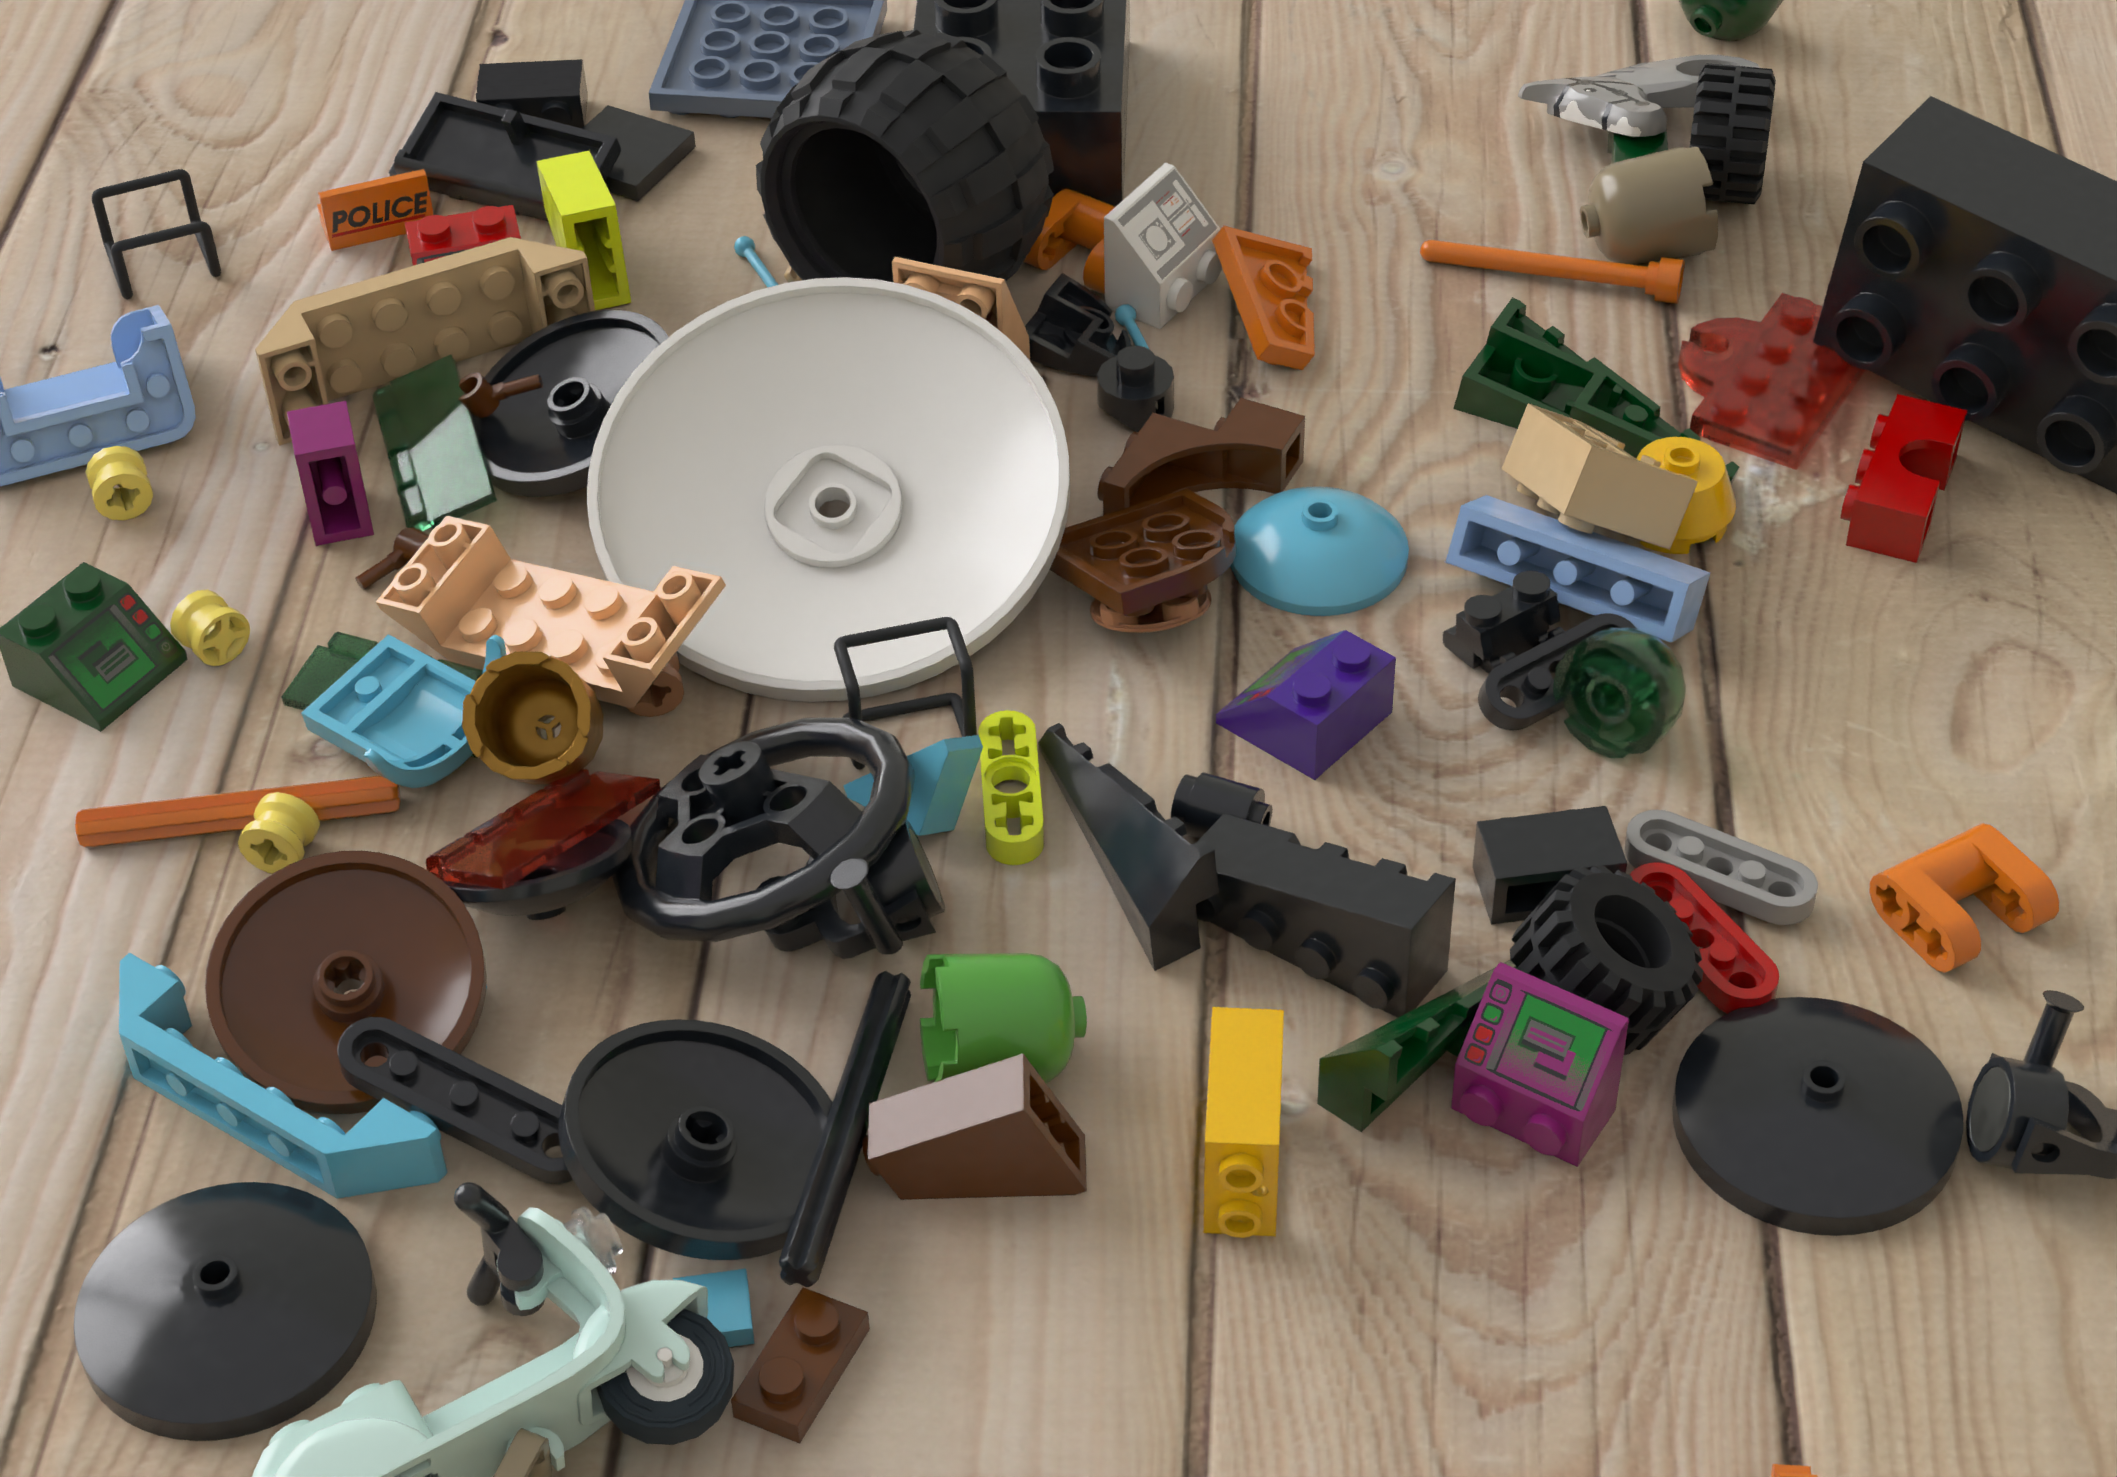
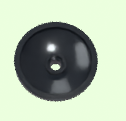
(558, 881)

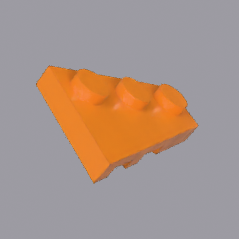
(1270, 294)

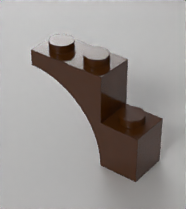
(1247, 450)

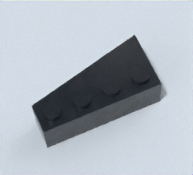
(1332, 915)

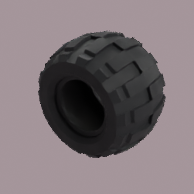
(906, 156)

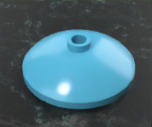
(1319, 551)

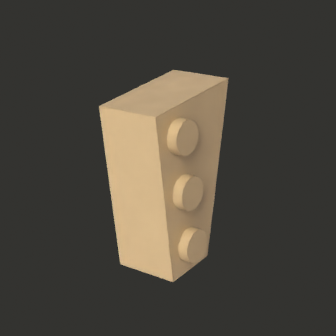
(1594, 481)

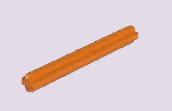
(229, 811)

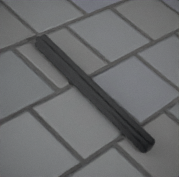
(844, 1131)

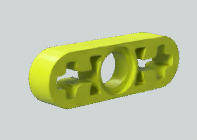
(1023, 804)

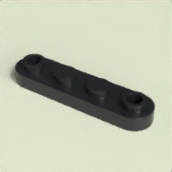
(456, 1095)

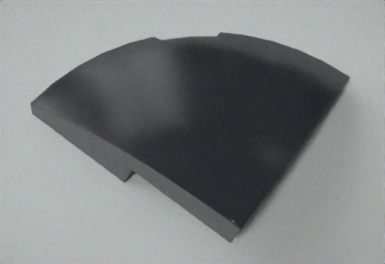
(1073, 329)

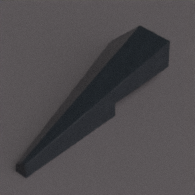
(1140, 853)

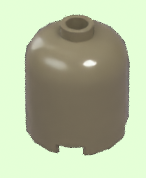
(1651, 208)

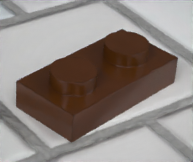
(800, 1365)

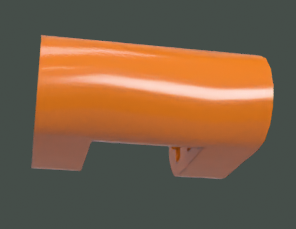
(1070, 222)
(1923, 893)

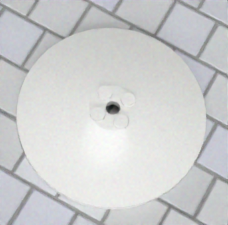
(819, 399)

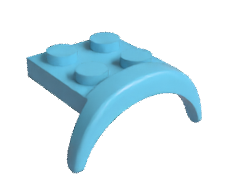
(399, 712)

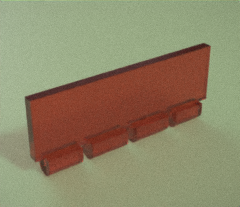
(539, 828)

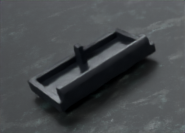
(493, 152)

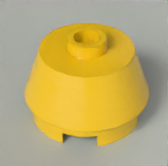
(1713, 498)

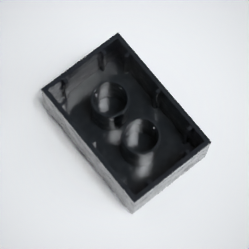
(1069, 66)
(1985, 285)

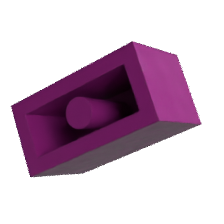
(330, 473)

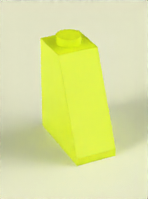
(586, 220)

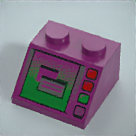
(1540, 1065)

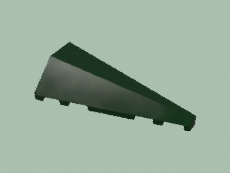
(1536, 368)
(1378, 1067)

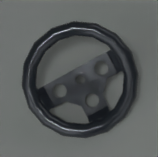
(737, 805)

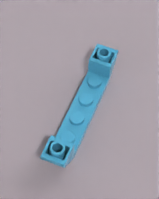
(377, 1155)

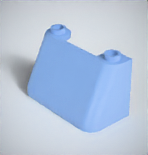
(124, 403)

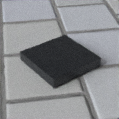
(647, 150)

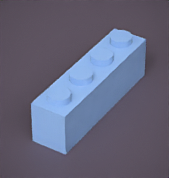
(1582, 567)

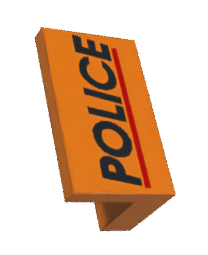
(373, 209)

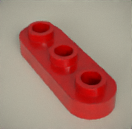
(1732, 964)

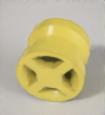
(123, 468)
(210, 627)
(279, 832)

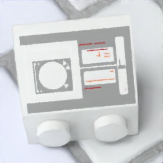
(1159, 248)

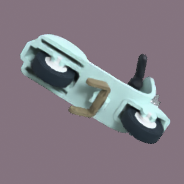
(637, 1361)

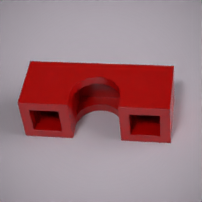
(1902, 477)

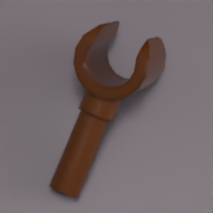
(484, 398)
(404, 548)

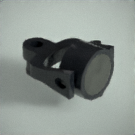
(890, 899)
(2024, 1107)

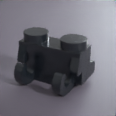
(1505, 624)

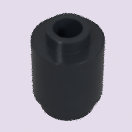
(1207, 797)

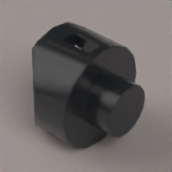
(1132, 385)

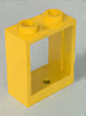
(1243, 1122)

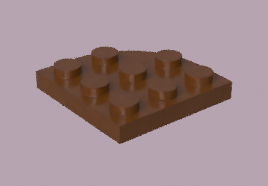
(1148, 552)

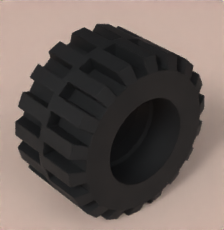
(1733, 129)
(1612, 947)

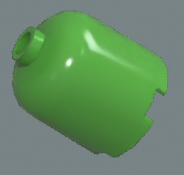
(997, 1010)

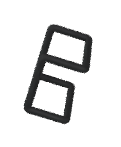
(114, 250)
(963, 707)

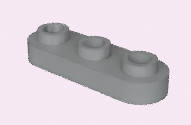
(1724, 866)

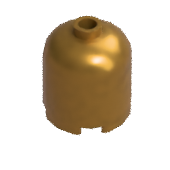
(510, 708)

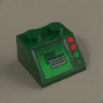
(89, 647)

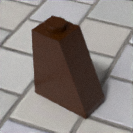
(977, 1137)

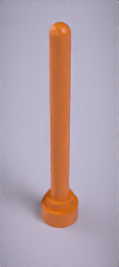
(1658, 278)

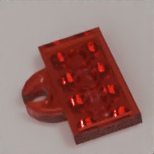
(1767, 383)

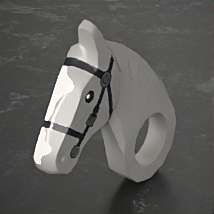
(1628, 98)

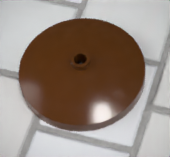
(332, 929)

